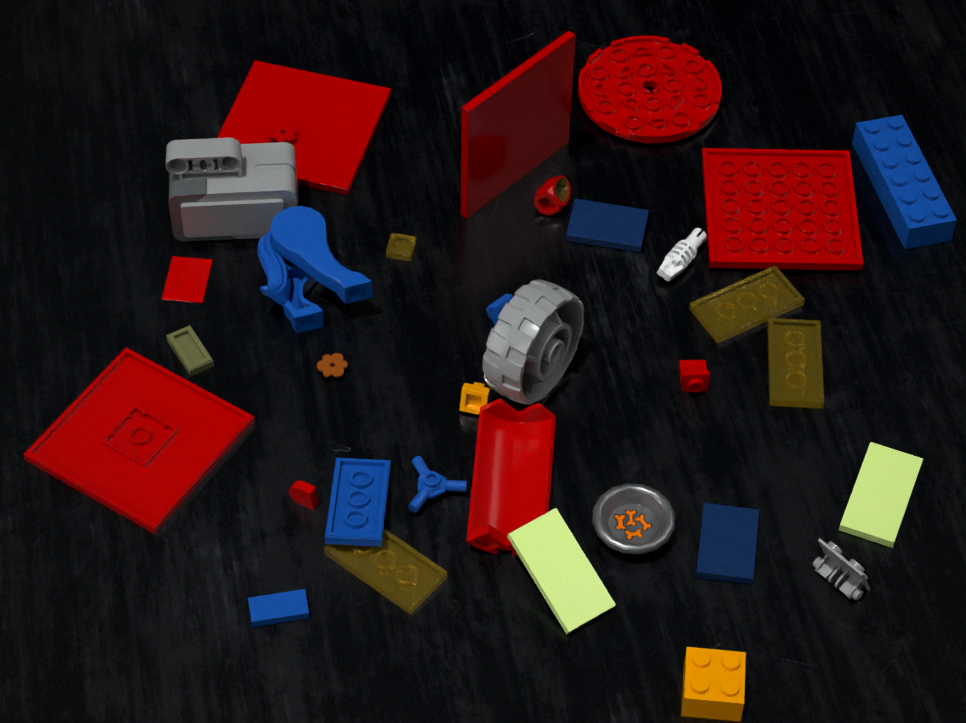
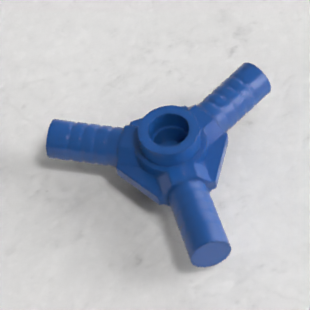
(431, 484)

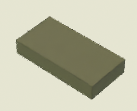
(190, 351)

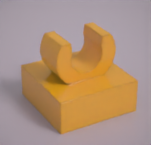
(473, 397)

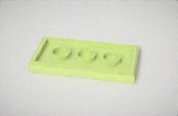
(881, 494)
(561, 570)

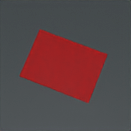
(187, 279)

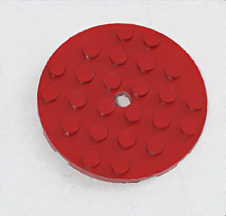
(683, 95)

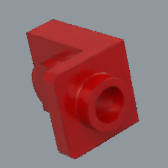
(693, 375)

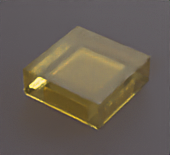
(400, 247)

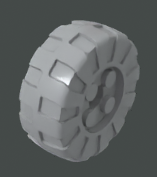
(533, 341)

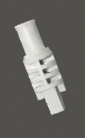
(681, 255)

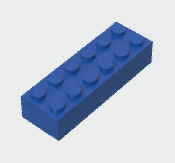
(904, 182)

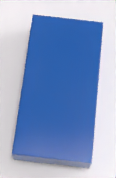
(278, 608)

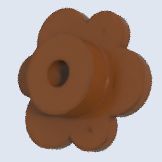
(332, 365)

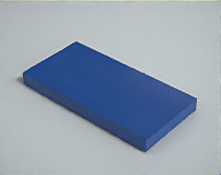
(358, 502)

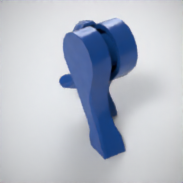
(296, 258)

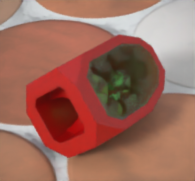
(552, 195)

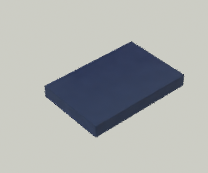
(607, 225)
(727, 543)

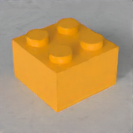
(713, 684)

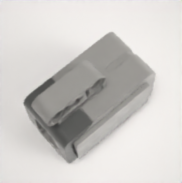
(228, 187)

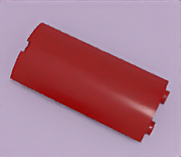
(509, 473)

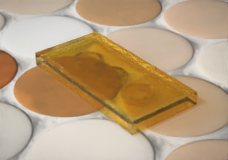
(746, 304)
(795, 363)
(391, 570)

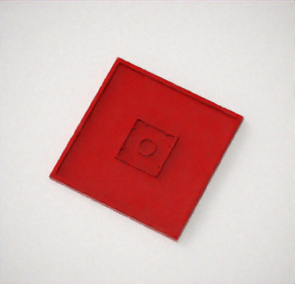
(331, 118)
(516, 124)
(139, 439)

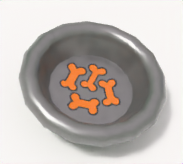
(633, 518)

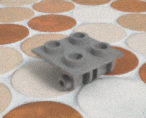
(835, 564)

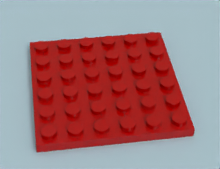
(781, 209)

